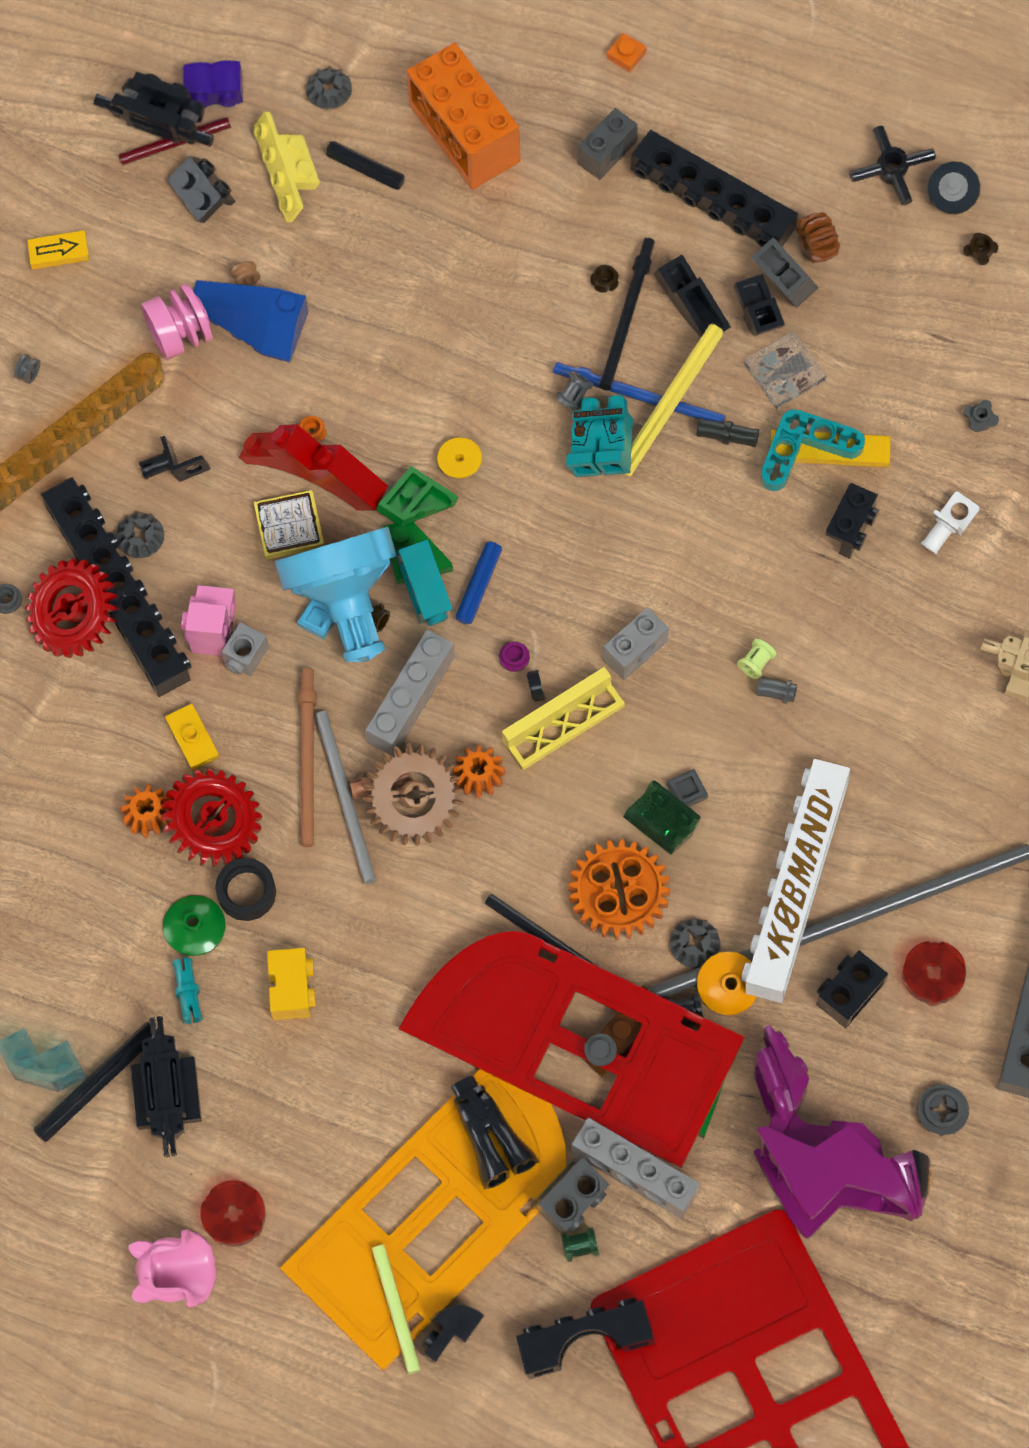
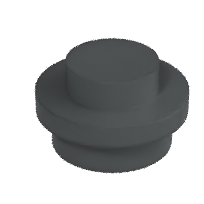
(600, 1050)

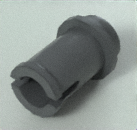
(777, 689)

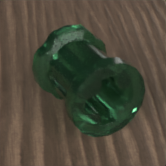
(579, 1244)

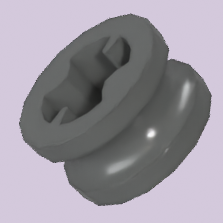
(27, 369)

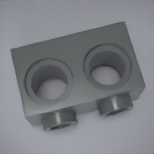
(785, 272)
(565, 1188)

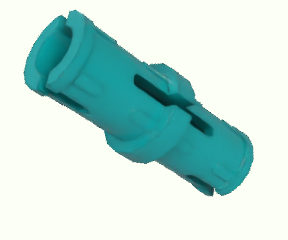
(187, 990)

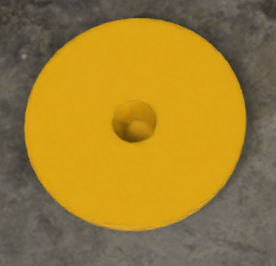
(459, 457)

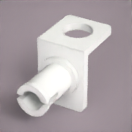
(947, 524)

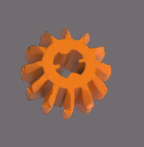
(481, 760)
(146, 801)

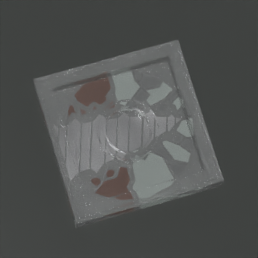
(784, 369)

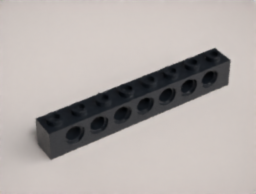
(162, 675)

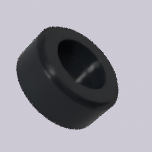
(535, 685)

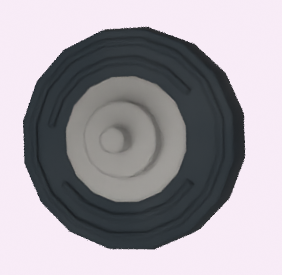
(954, 187)

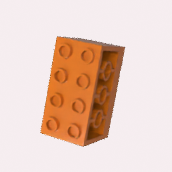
(463, 115)

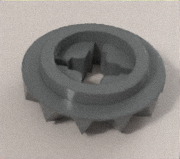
(332, 97)
(135, 546)
(691, 955)
(954, 1101)

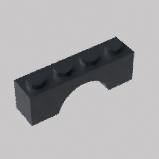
(545, 1348)

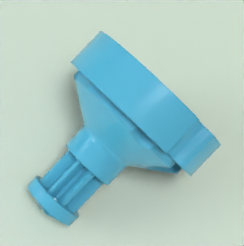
(342, 579)

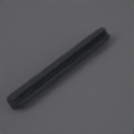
(93, 1084)

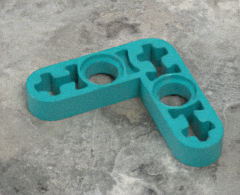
(797, 437)

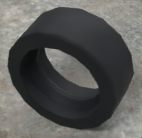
(241, 866)

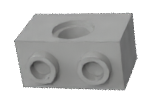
(635, 643)

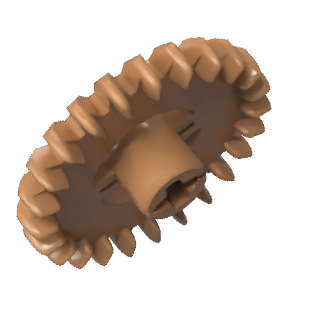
(442, 792)

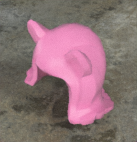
(174, 1269)

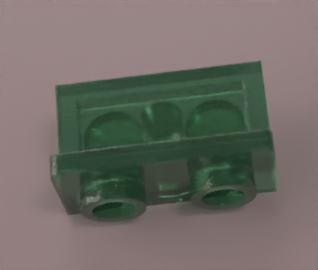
(663, 817)

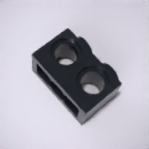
(857, 992)

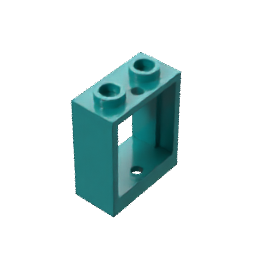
(424, 583)

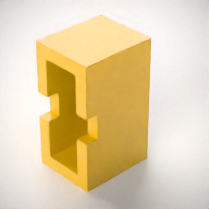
(290, 973)

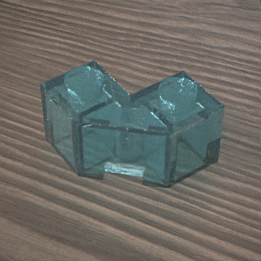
(50, 1070)

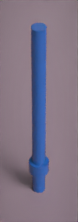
(639, 394)

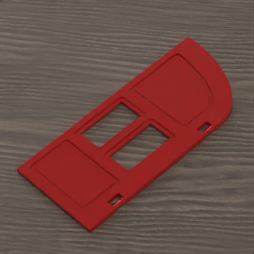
(504, 1008)

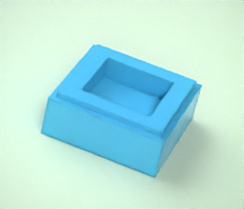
(316, 619)

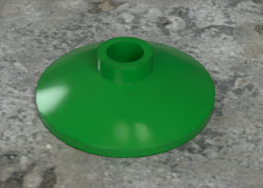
(196, 939)

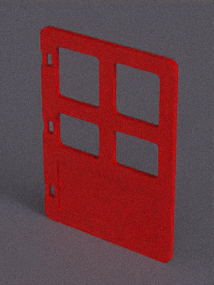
(722, 1312)

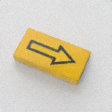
(58, 250)

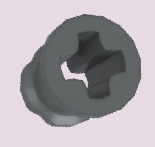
(574, 390)

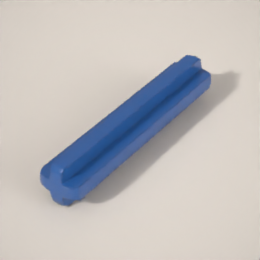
(478, 583)

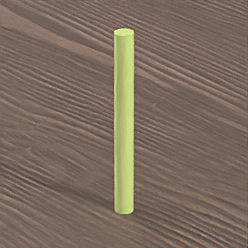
(396, 1309)

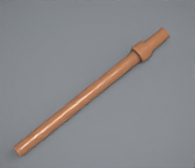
(307, 701)

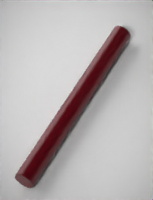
(165, 144)

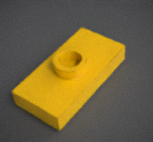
(192, 737)

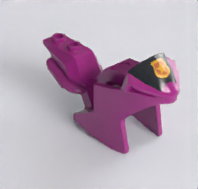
(827, 1166)

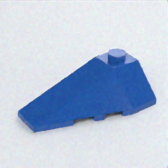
(257, 315)

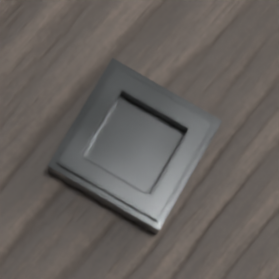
(688, 788)

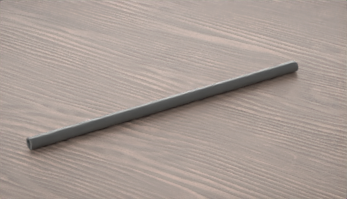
(874, 909)

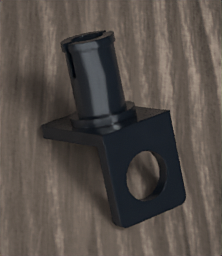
(168, 461)

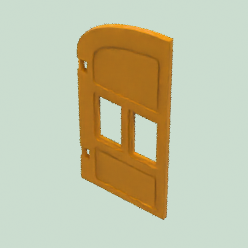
(338, 1261)

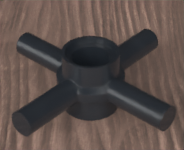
(896, 156)

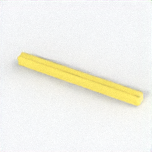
(674, 394)

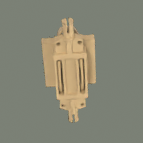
(1013, 663)

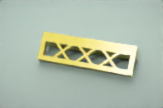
(555, 710)

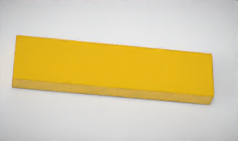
(875, 451)

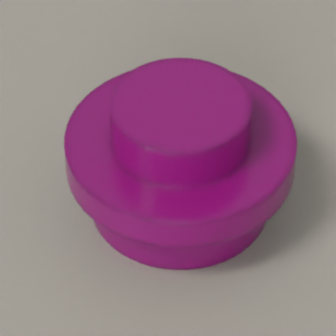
(514, 656)

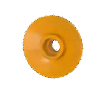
(712, 983)

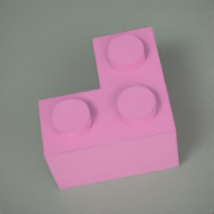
(209, 620)

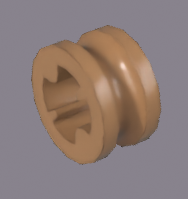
(245, 273)

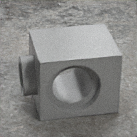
(244, 638)

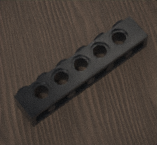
(706, 177)

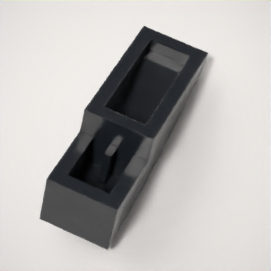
(690, 296)

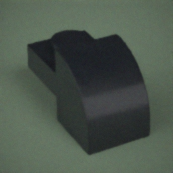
(759, 308)
(455, 1323)

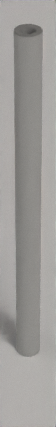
(345, 797)

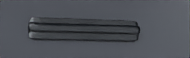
(365, 165)

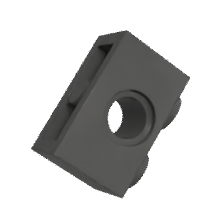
(607, 143)

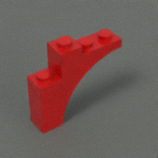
(324, 465)

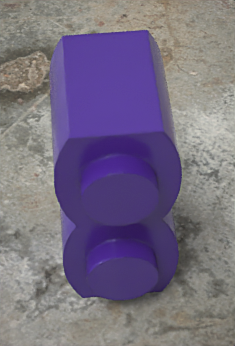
(215, 82)

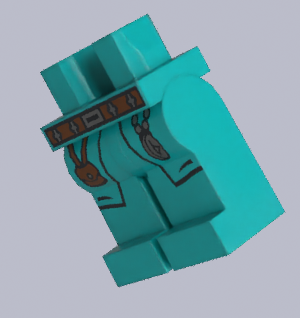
(601, 438)

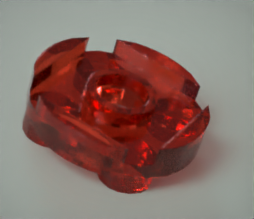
(934, 990)
(217, 1204)

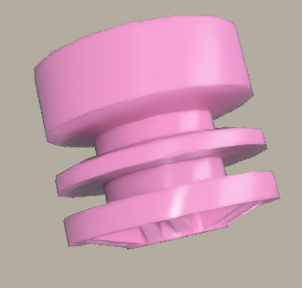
(176, 321)

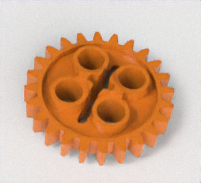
(592, 894)

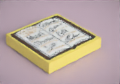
(289, 524)

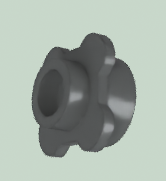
(981, 424)

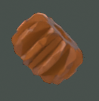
(818, 237)

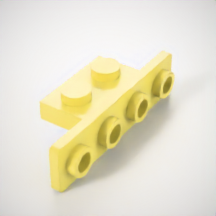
(287, 165)

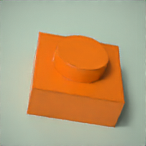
(626, 52)

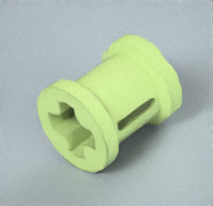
(756, 658)

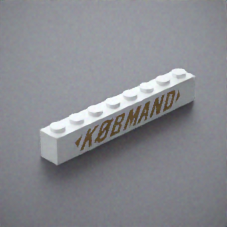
(797, 881)

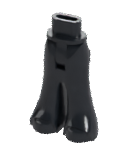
(482, 1116)

